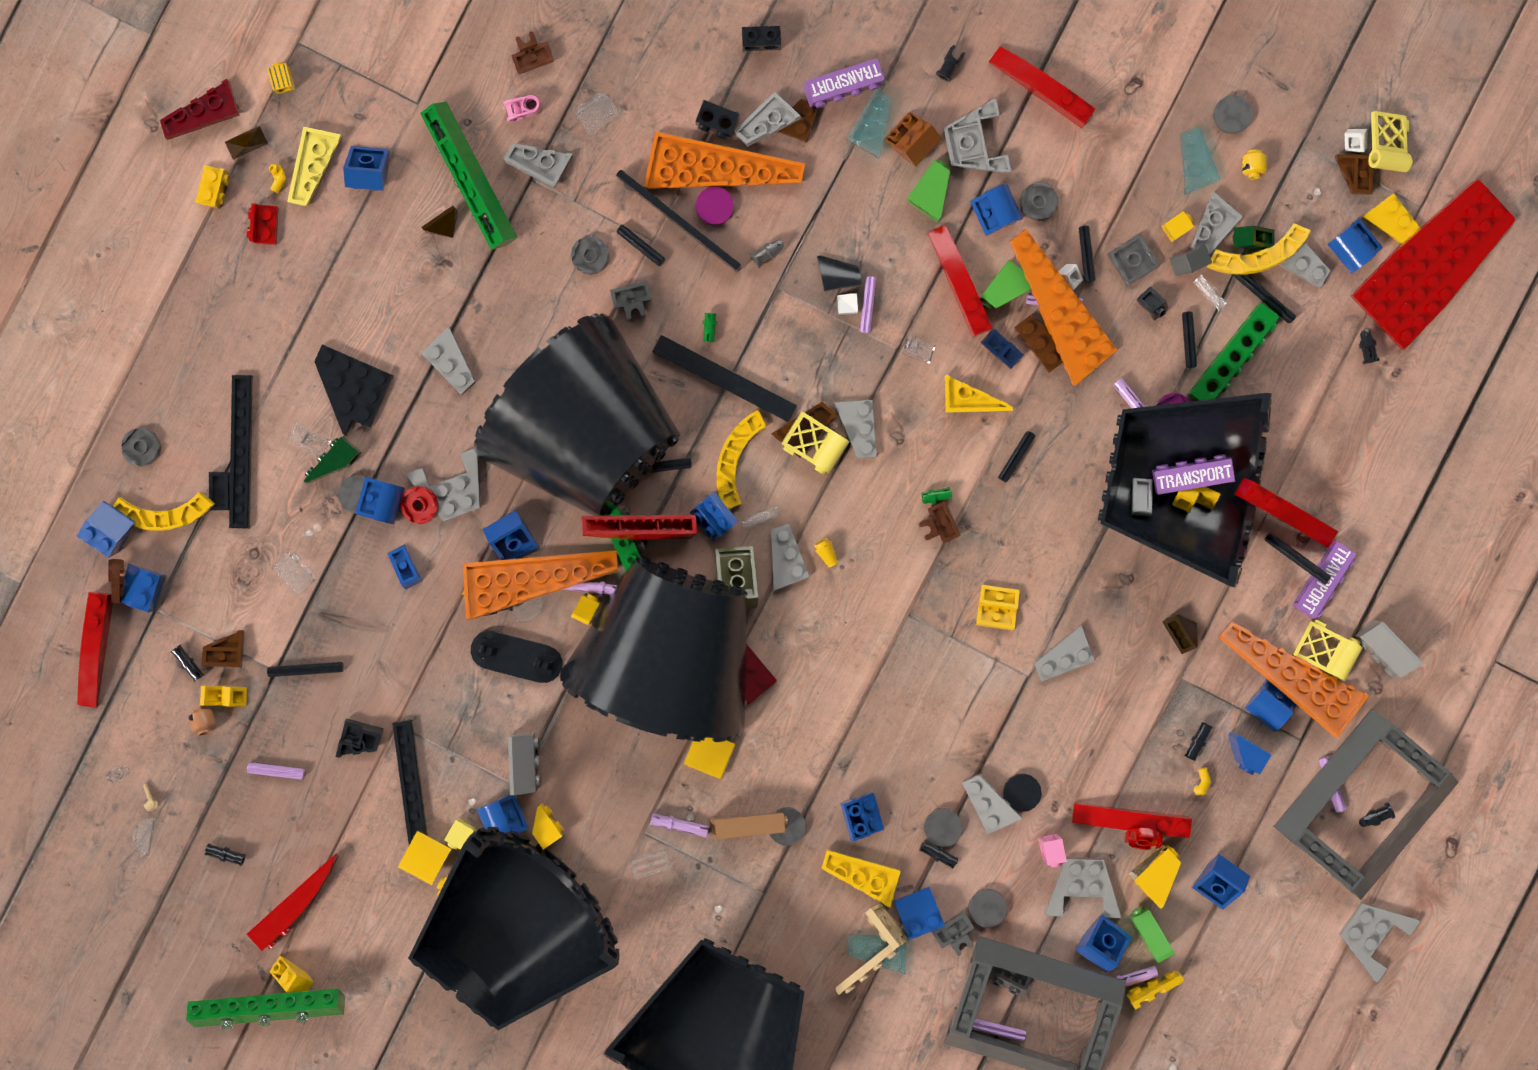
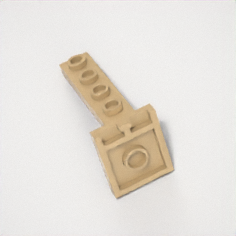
(889, 932)

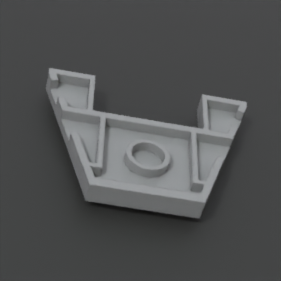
(967, 144)
(457, 494)
(1083, 879)
(1367, 930)

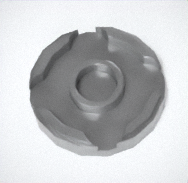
(1232, 114)
(1038, 201)
(590, 255)
(140, 447)
(350, 492)
(942, 827)
(795, 829)
(987, 908)

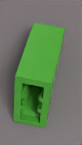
(931, 190)
(1005, 287)
(1151, 934)

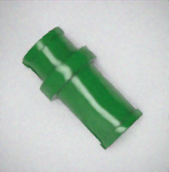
(709, 327)
(936, 495)

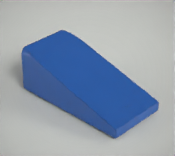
(404, 567)

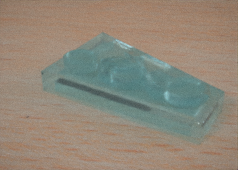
(871, 124)
(1198, 163)
(868, 946)

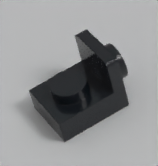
(1153, 303)

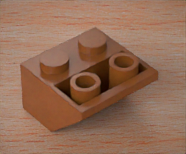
(913, 138)

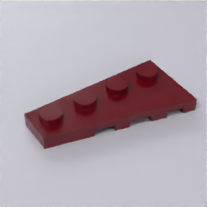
(205, 111)
(757, 678)

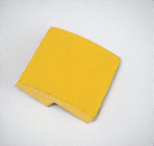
(997, 607)
(710, 756)
(424, 858)

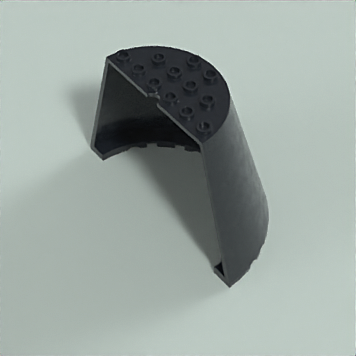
(578, 419)
(1177, 432)
(666, 655)
(512, 929)
(713, 1017)

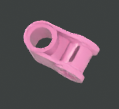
(521, 108)

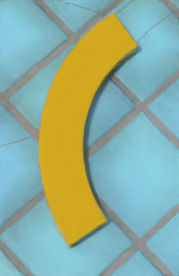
(1263, 259)
(730, 455)
(168, 519)

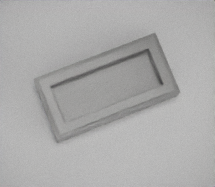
(1142, 497)

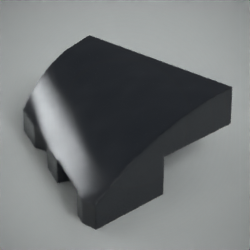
(838, 274)
(358, 738)

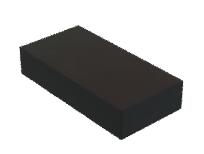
(219, 490)

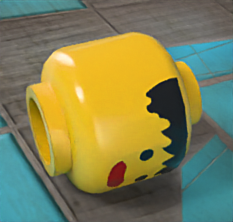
(1254, 164)

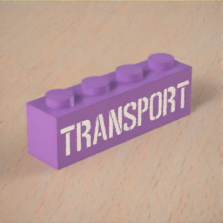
(843, 83)
(1193, 475)
(1315, 593)

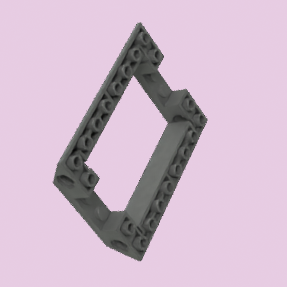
(1331, 777)
(1046, 969)

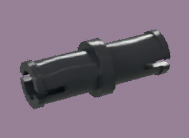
(187, 663)
(1198, 741)
(224, 854)
(938, 854)

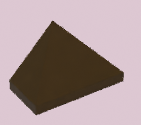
(246, 142)
(443, 223)
(1182, 632)

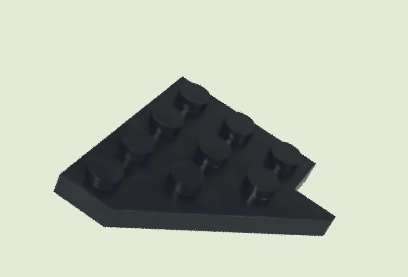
(351, 386)

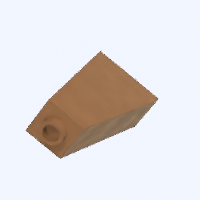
(748, 825)

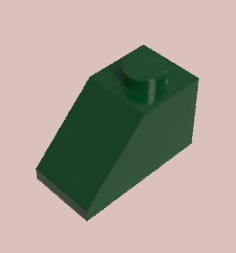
(1253, 237)

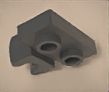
(631, 298)
(955, 932)

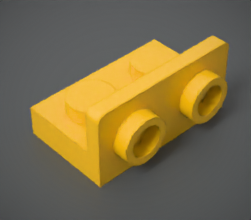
(212, 187)

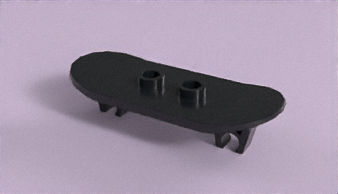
(516, 656)

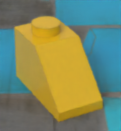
(586, 609)

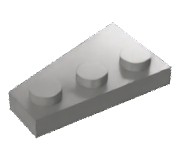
(767, 119)
(859, 425)
(1065, 656)
(989, 805)

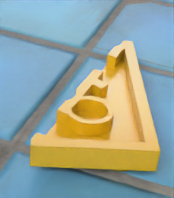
(963, 398)

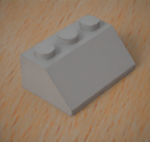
(1388, 649)
(523, 763)

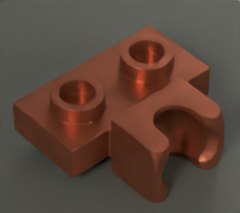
(531, 55)
(940, 523)
(116, 576)

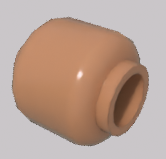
(202, 721)

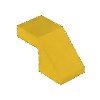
(1186, 498)
(223, 695)

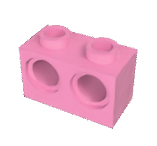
(1052, 850)

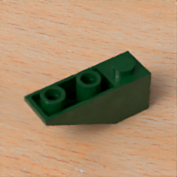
(336, 459)

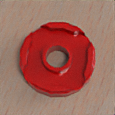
(429, 501)
(1143, 838)

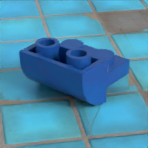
(996, 209)
(1355, 246)
(379, 500)
(714, 517)
(1271, 706)
(503, 814)
(862, 816)

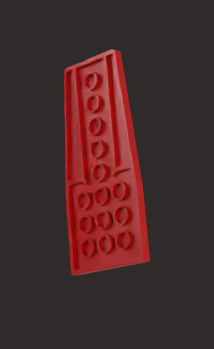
(1433, 264)

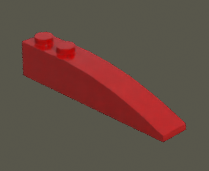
(1043, 86)
(960, 281)
(1286, 512)
(640, 526)
(93, 647)
(1128, 819)
(289, 910)

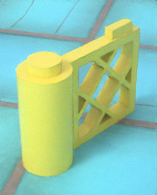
(1390, 156)
(828, 451)
(1342, 659)

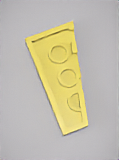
(311, 163)

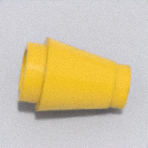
(826, 551)

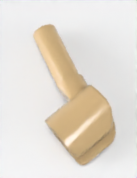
(152, 803)

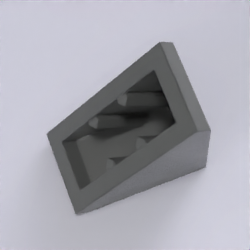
(1190, 261)

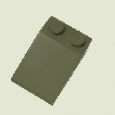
(738, 568)

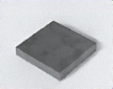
(1133, 259)

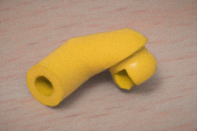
(279, 177)
(1205, 783)

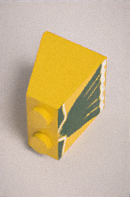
(1157, 873)

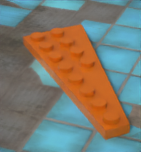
(694, 163)
(1072, 327)
(506, 583)
(1315, 692)

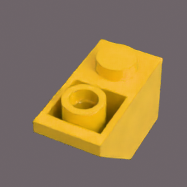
(545, 828)
(290, 976)

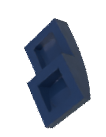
(1001, 348)

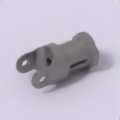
(771, 251)

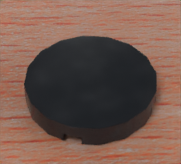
(1022, 792)

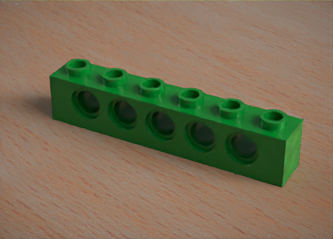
(1260, 314)

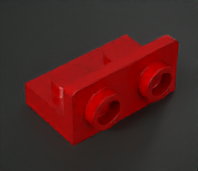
(262, 224)

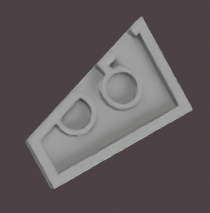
(538, 163)
(1215, 223)
(1306, 265)
(449, 361)
(786, 558)

